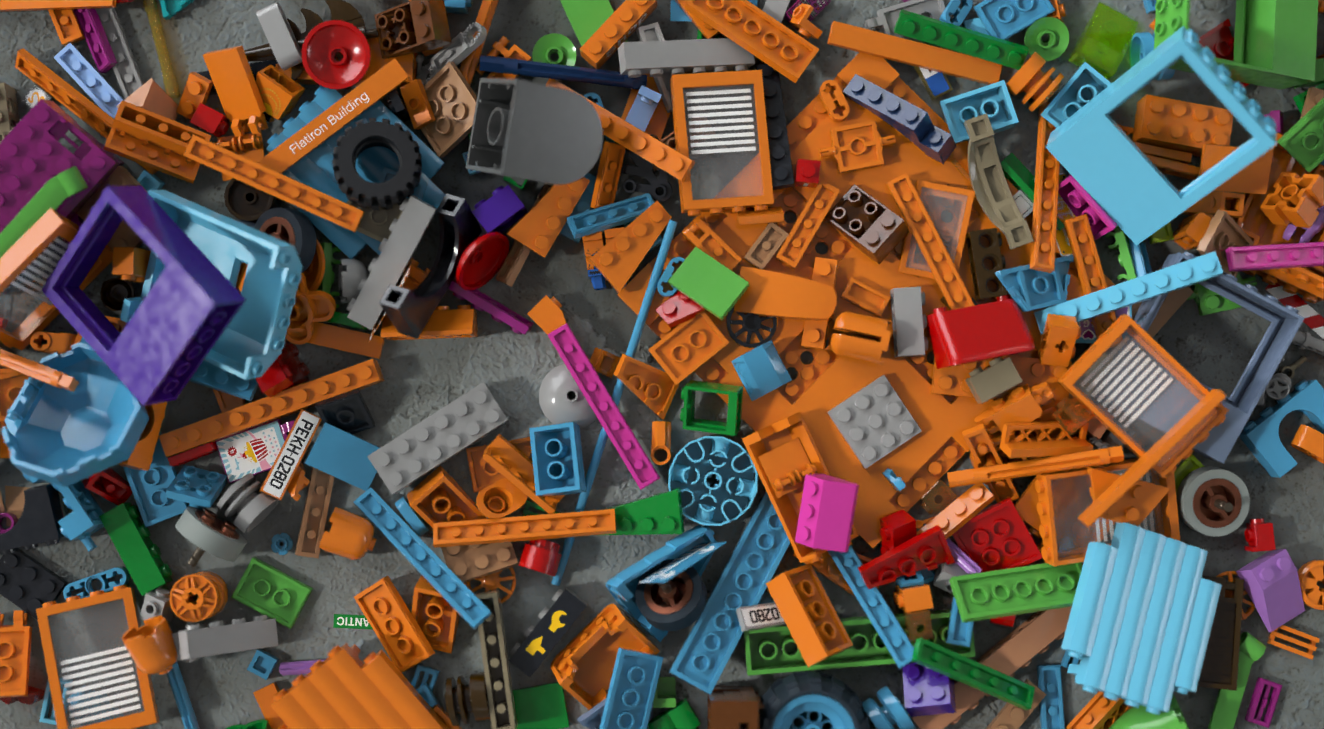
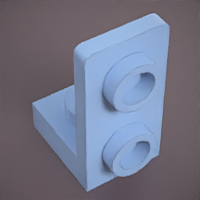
(643, 108)

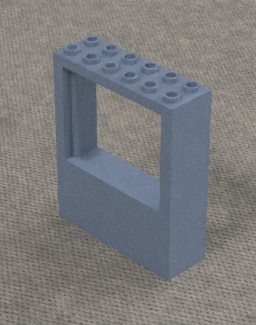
(1261, 366)

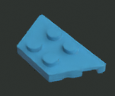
(1036, 288)

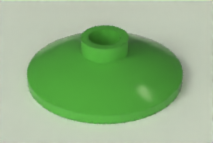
(1057, 40)
(554, 44)

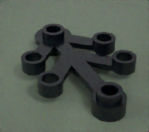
(645, 169)

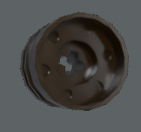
(465, 699)

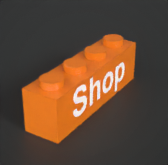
(616, 30)

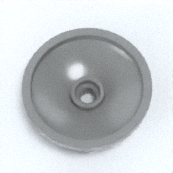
(556, 404)

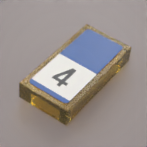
(934, 82)

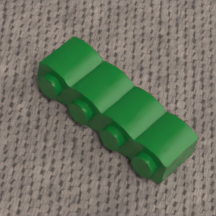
(676, 718)

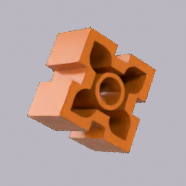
(1295, 200)

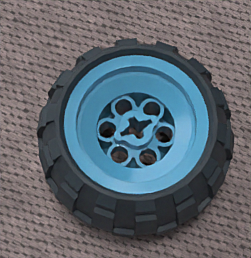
(809, 692)

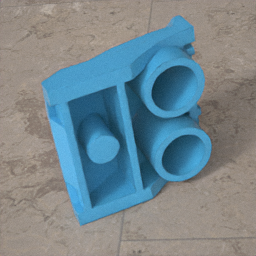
(761, 370)

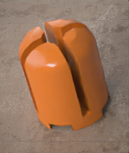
(861, 326)

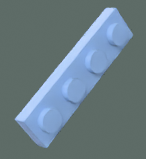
(89, 79)

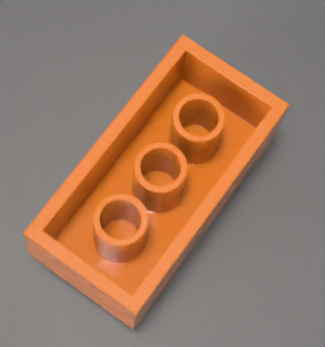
(1181, 124)

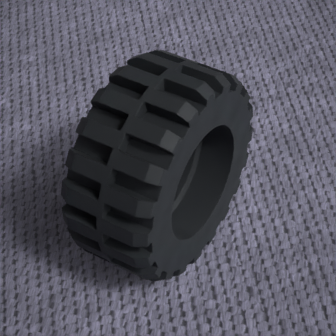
(371, 135)

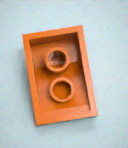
(442, 499)
(434, 616)

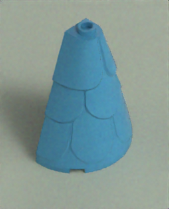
(624, 584)

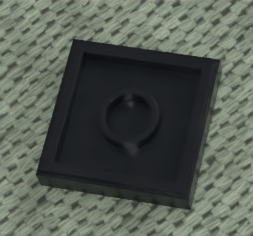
(346, 412)

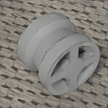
(1278, 391)

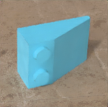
(1076, 93)
(990, 99)

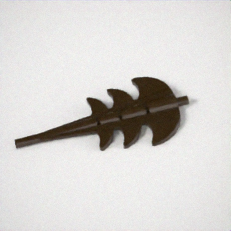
(339, 10)

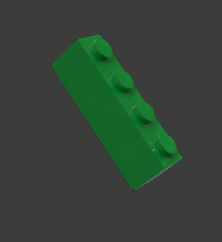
(136, 548)

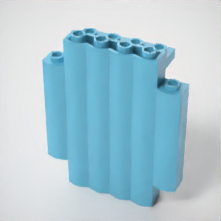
(1141, 618)

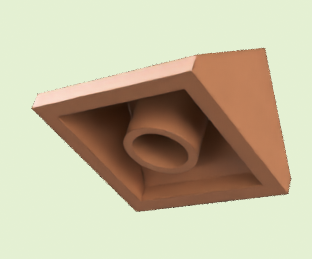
(154, 99)

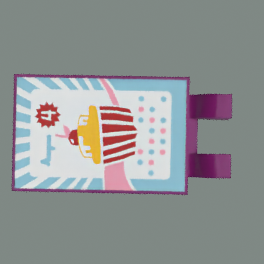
(252, 449)

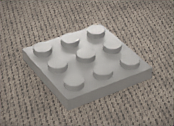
(874, 421)

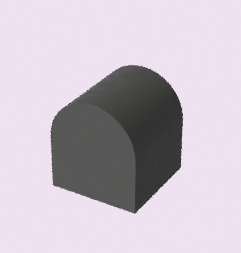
(533, 132)

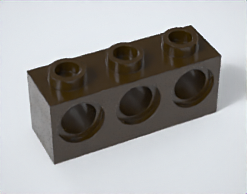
(977, 254)

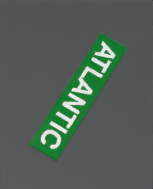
(351, 621)

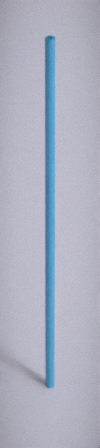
(602, 439)

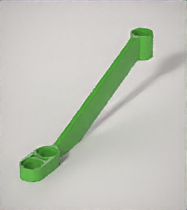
(49, 196)
(1229, 701)

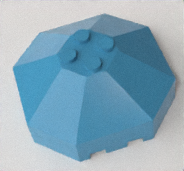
(75, 433)

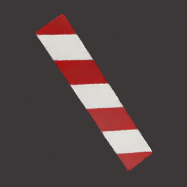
(1311, 317)

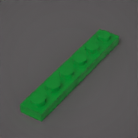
(961, 39)
(973, 673)

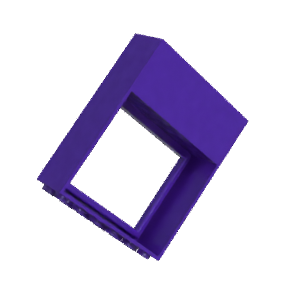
(177, 317)

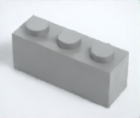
(908, 321)

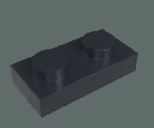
(397, 105)

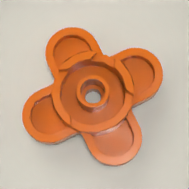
(308, 308)

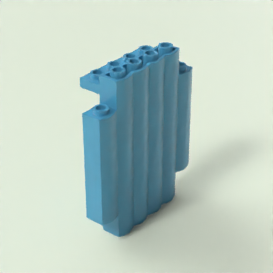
(317, 168)

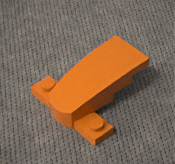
(794, 298)
(986, 451)

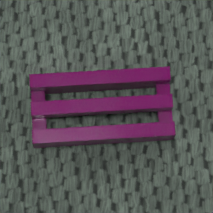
(1263, 701)

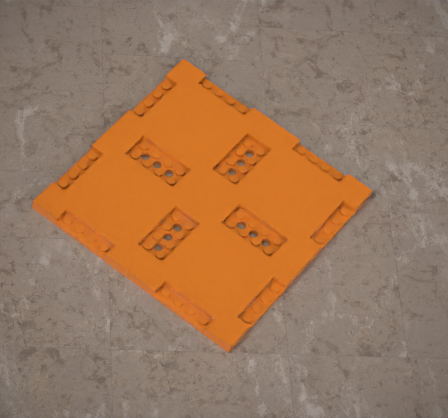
(835, 377)

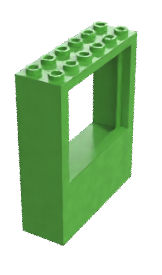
(1271, 40)

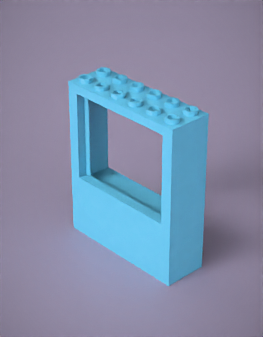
(1121, 174)

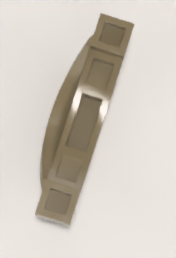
(991, 185)

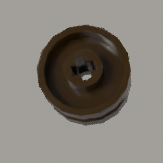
(243, 206)

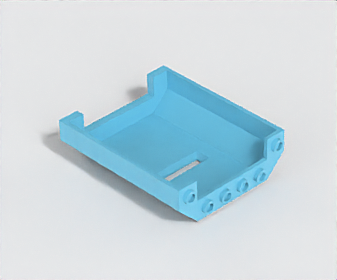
(270, 283)

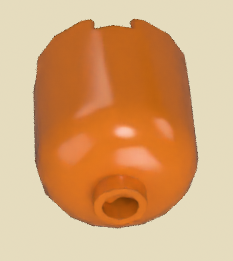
(349, 535)
(152, 646)

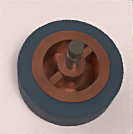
(291, 228)
(672, 603)

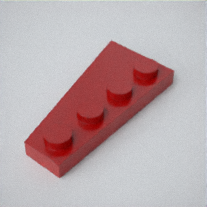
(916, 554)

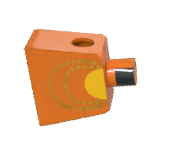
(277, 92)

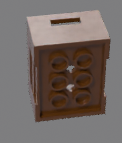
(733, 705)

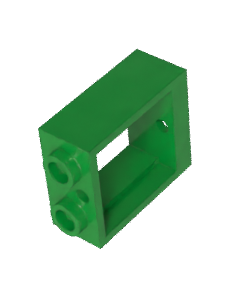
(734, 413)

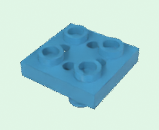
(196, 486)

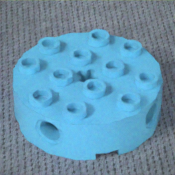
(731, 467)

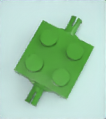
(1211, 302)

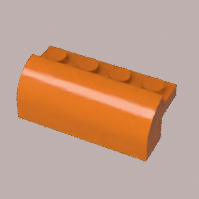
(153, 141)

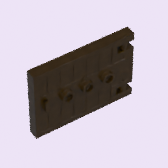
(1222, 651)

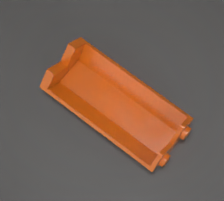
(788, 505)

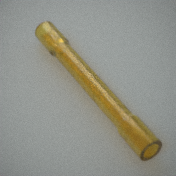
(169, 79)

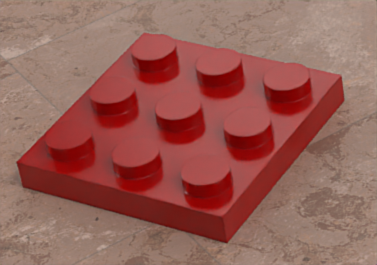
(998, 538)

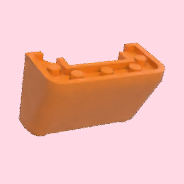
(589, 659)

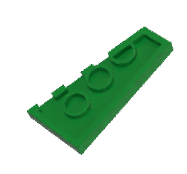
(650, 515)

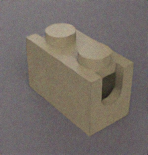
(993, 380)

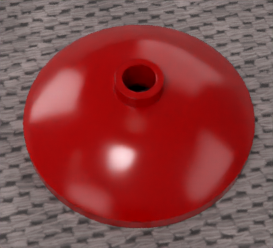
(325, 43)
(481, 260)

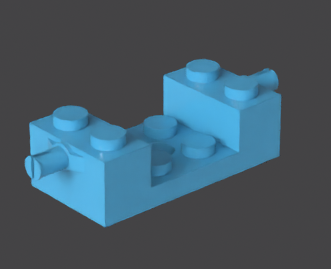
(85, 516)

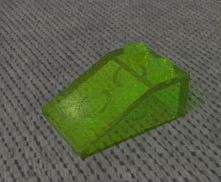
(1104, 40)

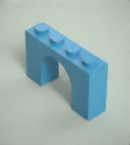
(1263, 434)

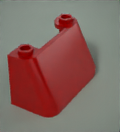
(978, 332)

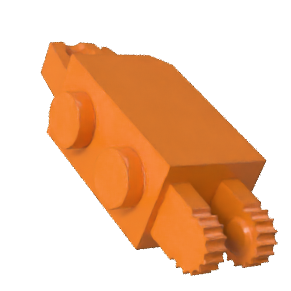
(1018, 406)

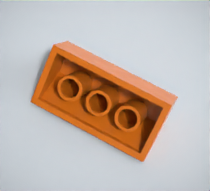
(442, 324)
(809, 614)

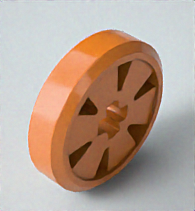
(1308, 576)

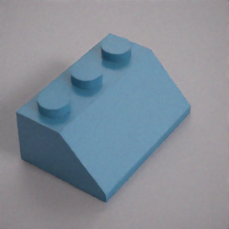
(557, 459)

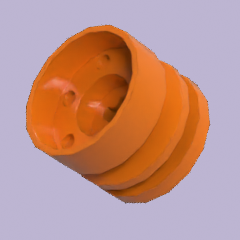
(1034, 82)
(211, 593)

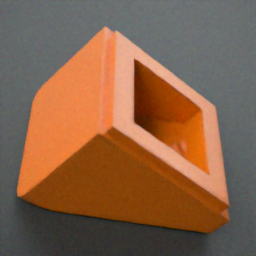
(604, 362)

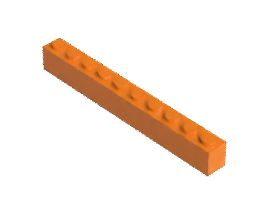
(271, 409)

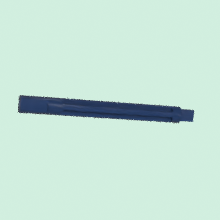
(560, 72)

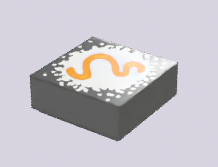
(34, 95)

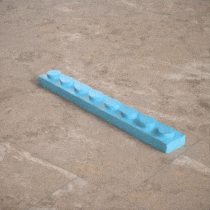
(1136, 290)

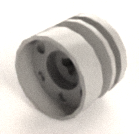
(245, 501)

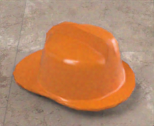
(500, 499)

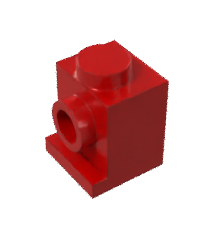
(1259, 535)

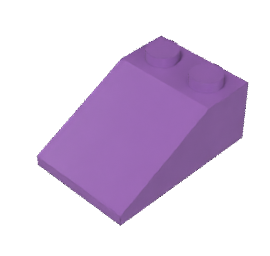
(1273, 588)

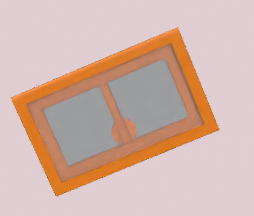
(950, 213)

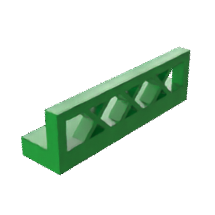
(1021, 178)

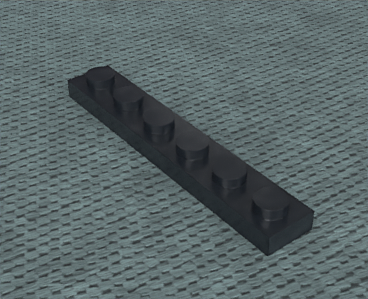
(778, 140)

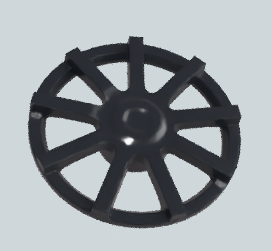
(750, 323)

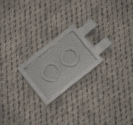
(888, 16)

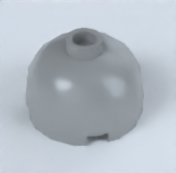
(350, 275)

